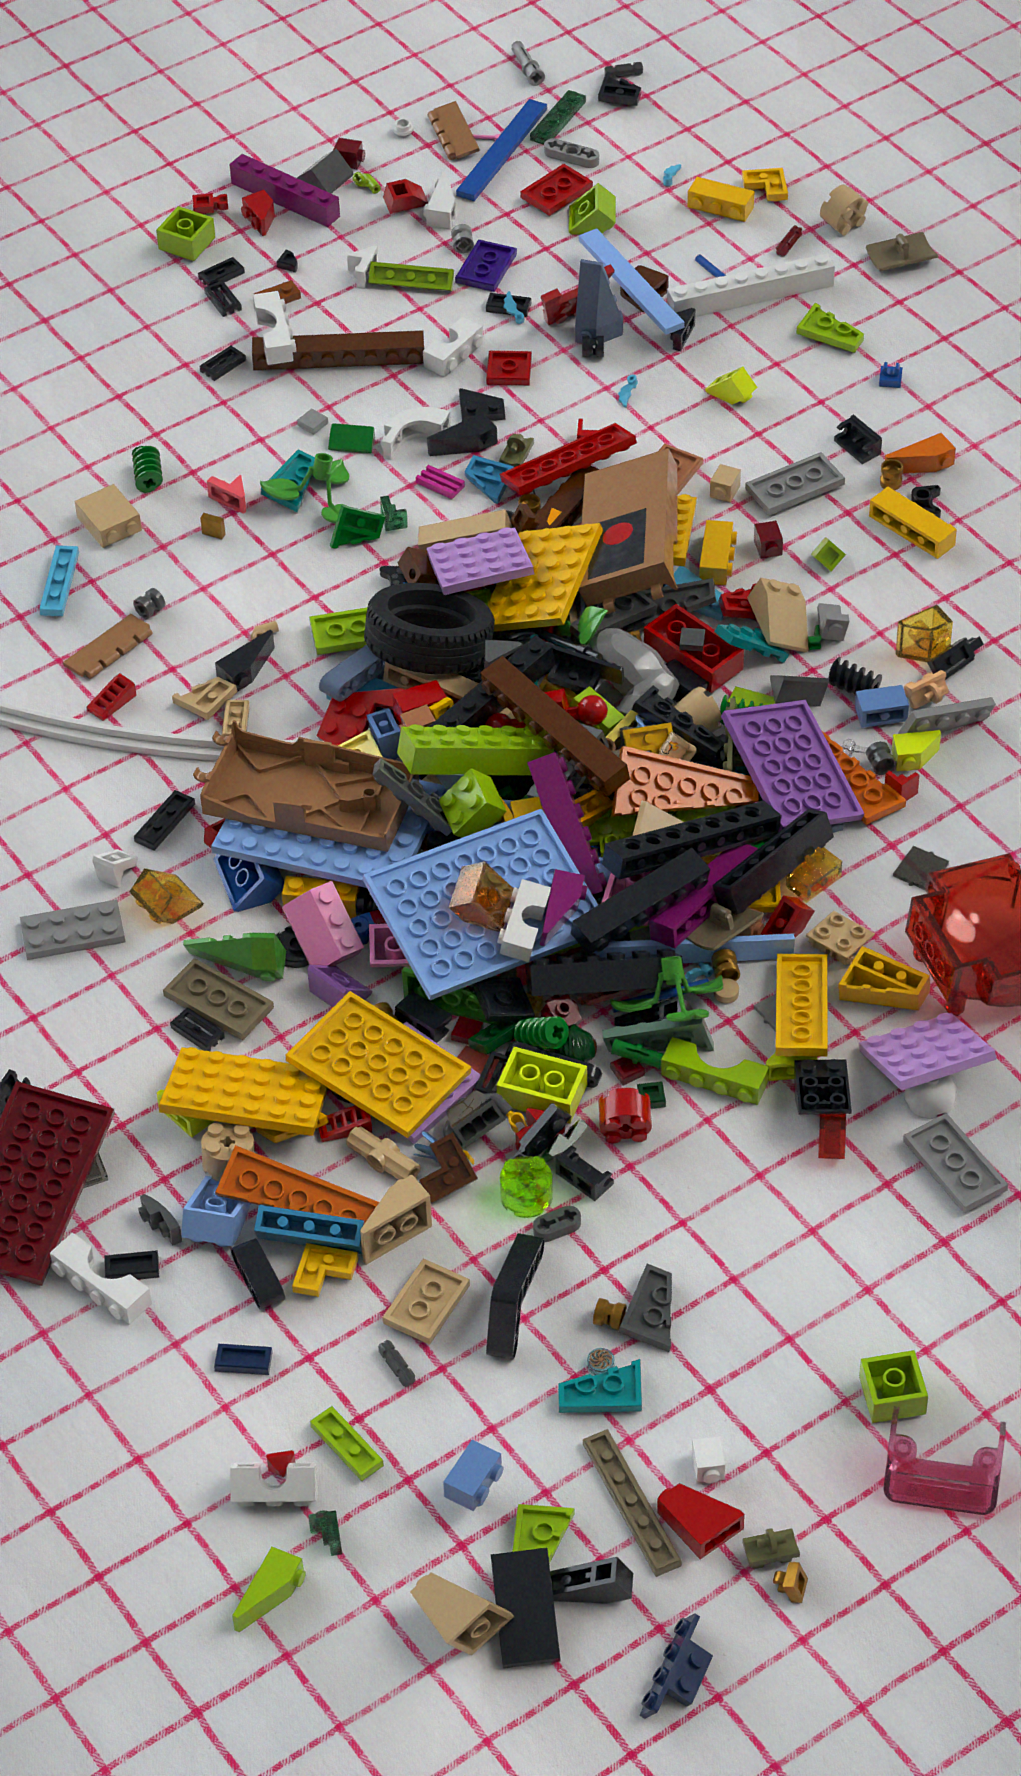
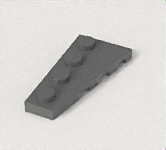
(688, 596)
(628, 610)
(412, 794)

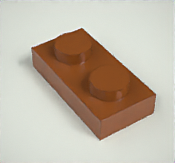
(287, 291)

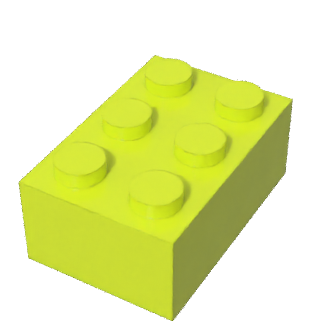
(539, 1080)

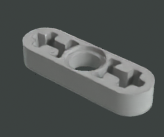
(584, 155)

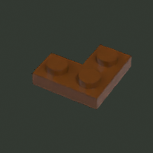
(454, 1171)

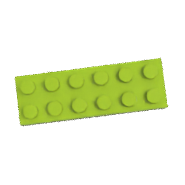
(459, 748)

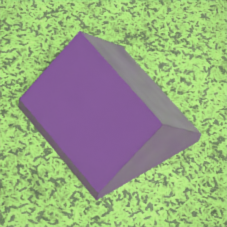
(333, 984)

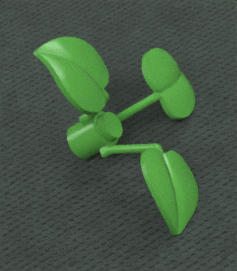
(323, 469)
(587, 624)
(673, 974)

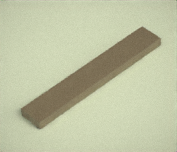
(632, 1503)

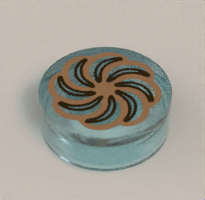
(600, 1360)

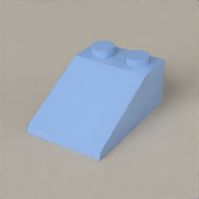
(213, 1217)

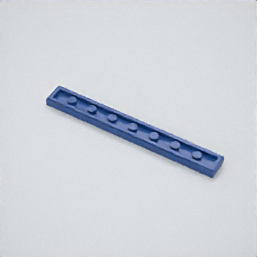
(501, 150)

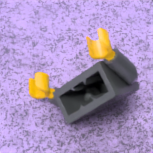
(478, 1115)

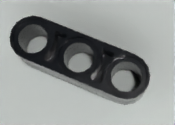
(258, 1274)

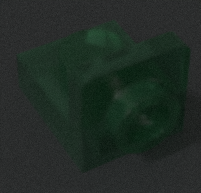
(394, 518)
(327, 1524)

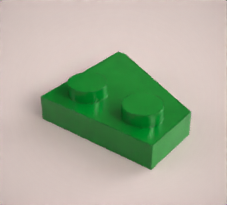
(355, 526)

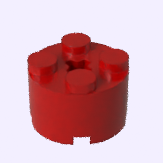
(625, 1115)

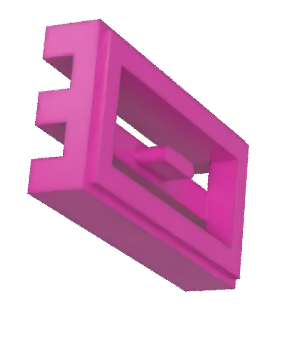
(442, 479)

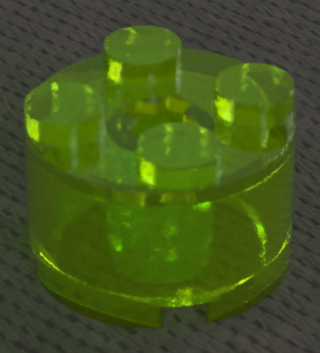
(526, 1186)

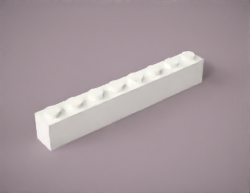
(753, 285)

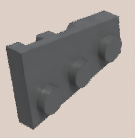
(650, 1309)

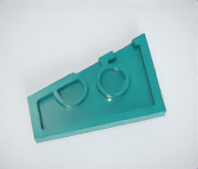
(295, 470)
(749, 639)
(607, 1392)

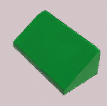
(351, 438)

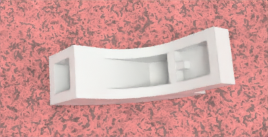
(412, 424)

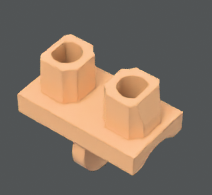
(928, 689)

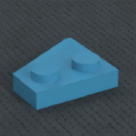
(486, 476)

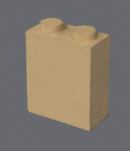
(108, 515)

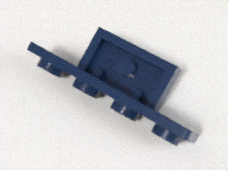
(681, 1669)

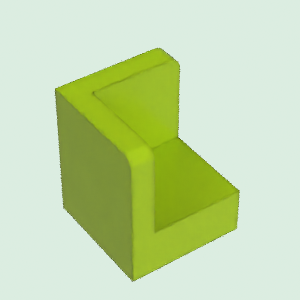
(828, 554)

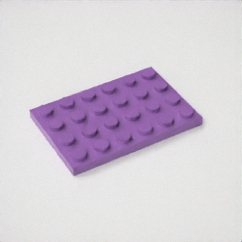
(791, 761)

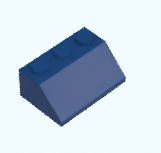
(248, 882)

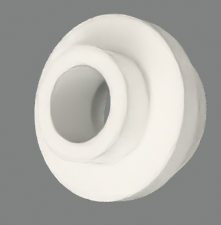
(403, 127)

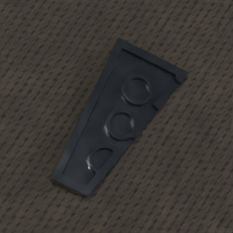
(661, 711)

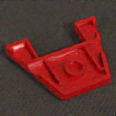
(559, 307)
(348, 717)

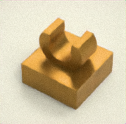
(792, 1582)

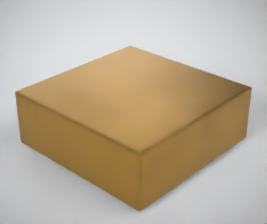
(212, 526)

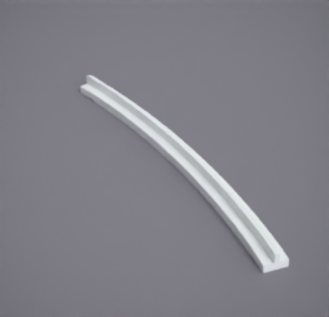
(109, 736)

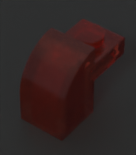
(832, 1136)

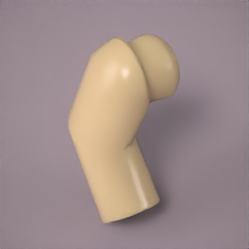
(258, 630)

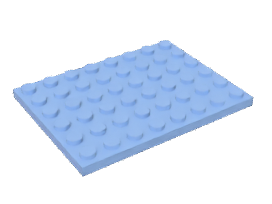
(317, 855)
(418, 893)

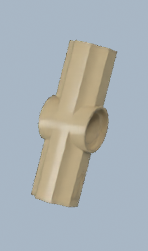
(382, 1154)

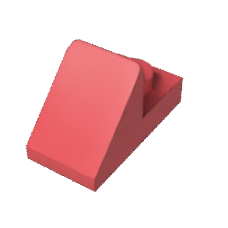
(227, 494)

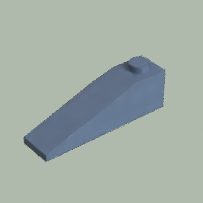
(596, 305)

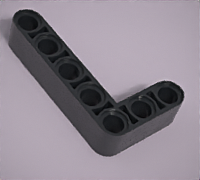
(509, 1294)

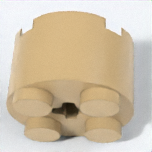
(844, 209)
(218, 1146)

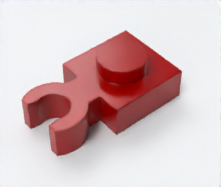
(207, 203)

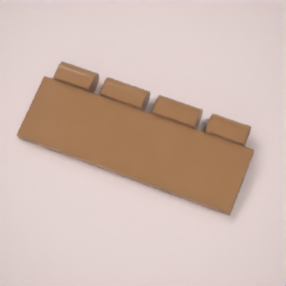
(453, 131)
(109, 646)

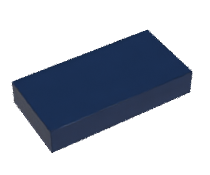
(243, 1359)

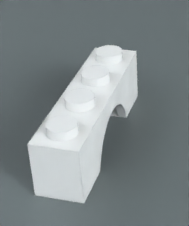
(278, 342)
(122, 1296)

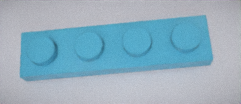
(59, 580)

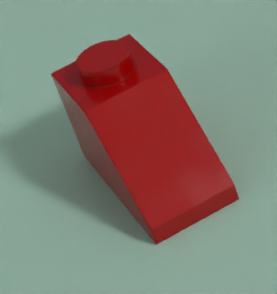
(788, 917)

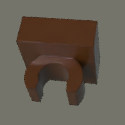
(524, 519)

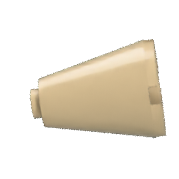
(701, 708)

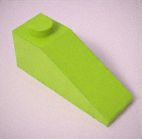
(271, 1586)

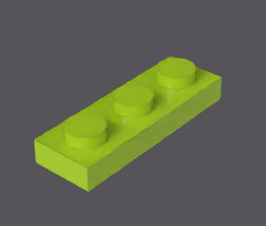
(346, 1443)

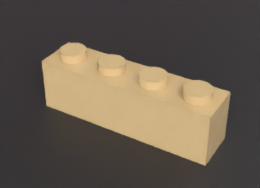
(462, 528)

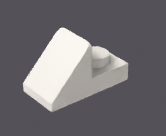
(360, 264)
(111, 864)

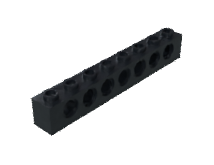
(705, 835)

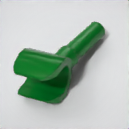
(814, 642)

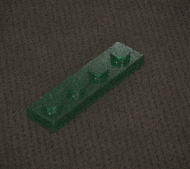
(558, 117)

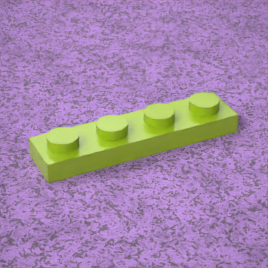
(411, 276)

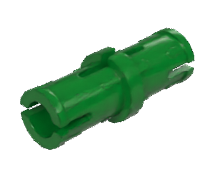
(637, 1053)

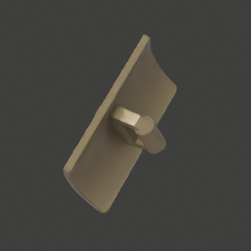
(900, 251)
(722, 927)

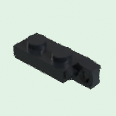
(955, 656)
(543, 1131)

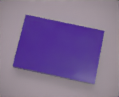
(486, 265)

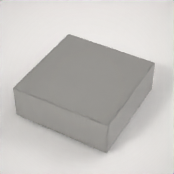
(312, 421)

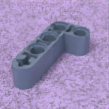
(352, 674)

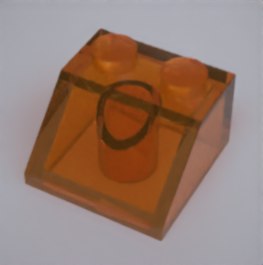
(481, 896)

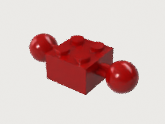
(590, 710)

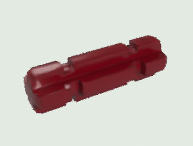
(789, 240)

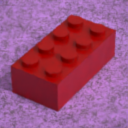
(715, 664)

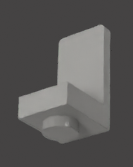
(831, 622)

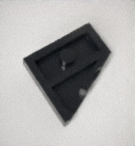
(474, 403)

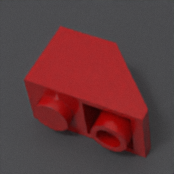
(403, 196)
(258, 210)

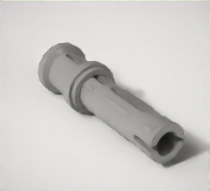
(529, 67)

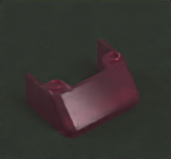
(940, 1483)

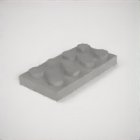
(795, 483)
(72, 929)
(955, 1162)

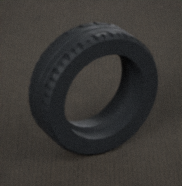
(427, 630)

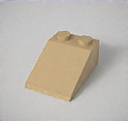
(780, 613)
(396, 1219)

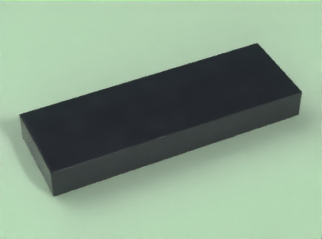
(164, 820)

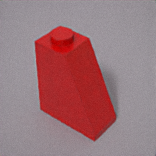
(698, 1518)

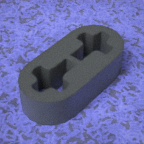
(557, 1224)

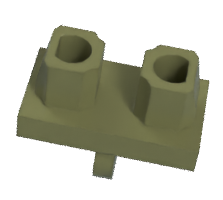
(516, 450)
(771, 1548)

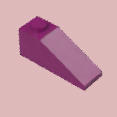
(563, 902)

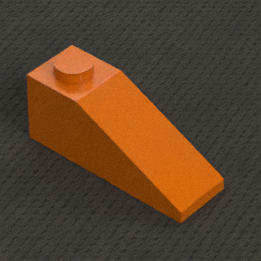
(926, 455)

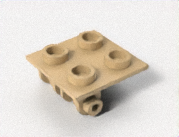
(839, 937)

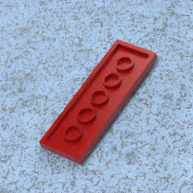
(568, 458)

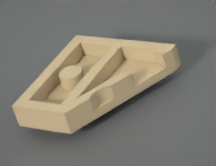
(206, 697)

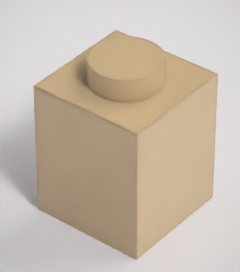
(725, 483)

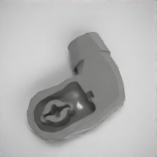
(641, 666)

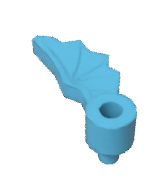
(669, 172)
(511, 306)
(625, 392)
(705, 970)

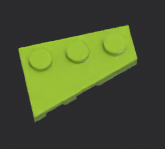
(827, 329)
(541, 1527)

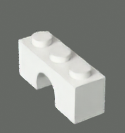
(464, 339)
(518, 937)
(249, 1486)

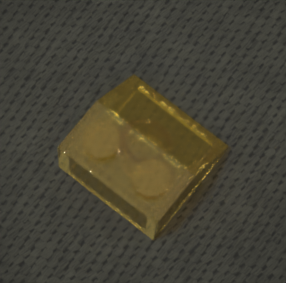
(924, 634)
(164, 896)

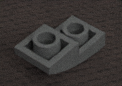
(159, 1218)

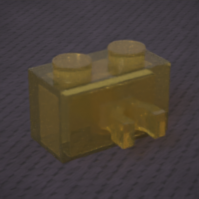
(814, 874)

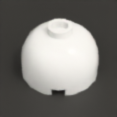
(932, 1097)

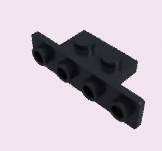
(581, 671)

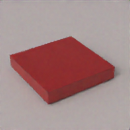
(509, 368)

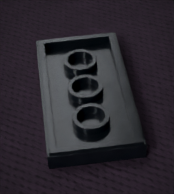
(526, 1591)

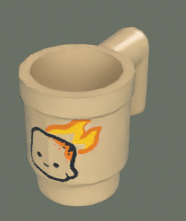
(677, 748)

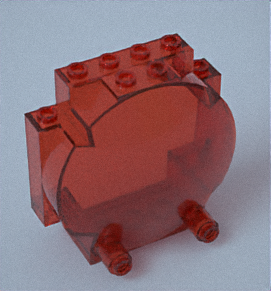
(971, 932)

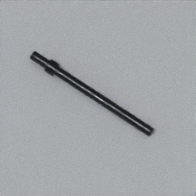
(564, 643)

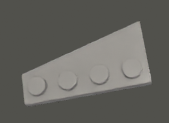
(948, 716)

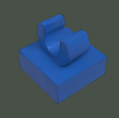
(890, 376)

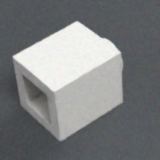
(708, 1459)

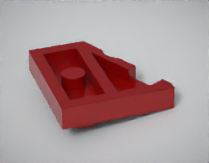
(736, 604)

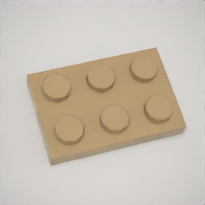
(426, 1301)

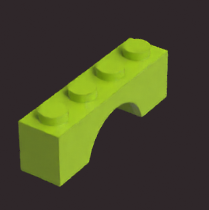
(743, 1081)

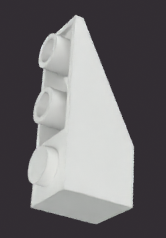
(441, 207)

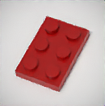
(556, 189)

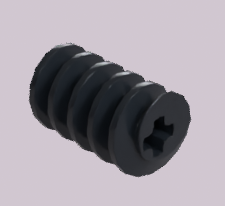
(850, 679)

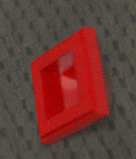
(279, 1461)

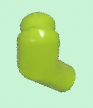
(366, 180)

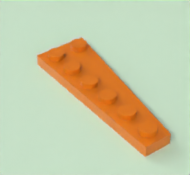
(874, 797)
(273, 1184)

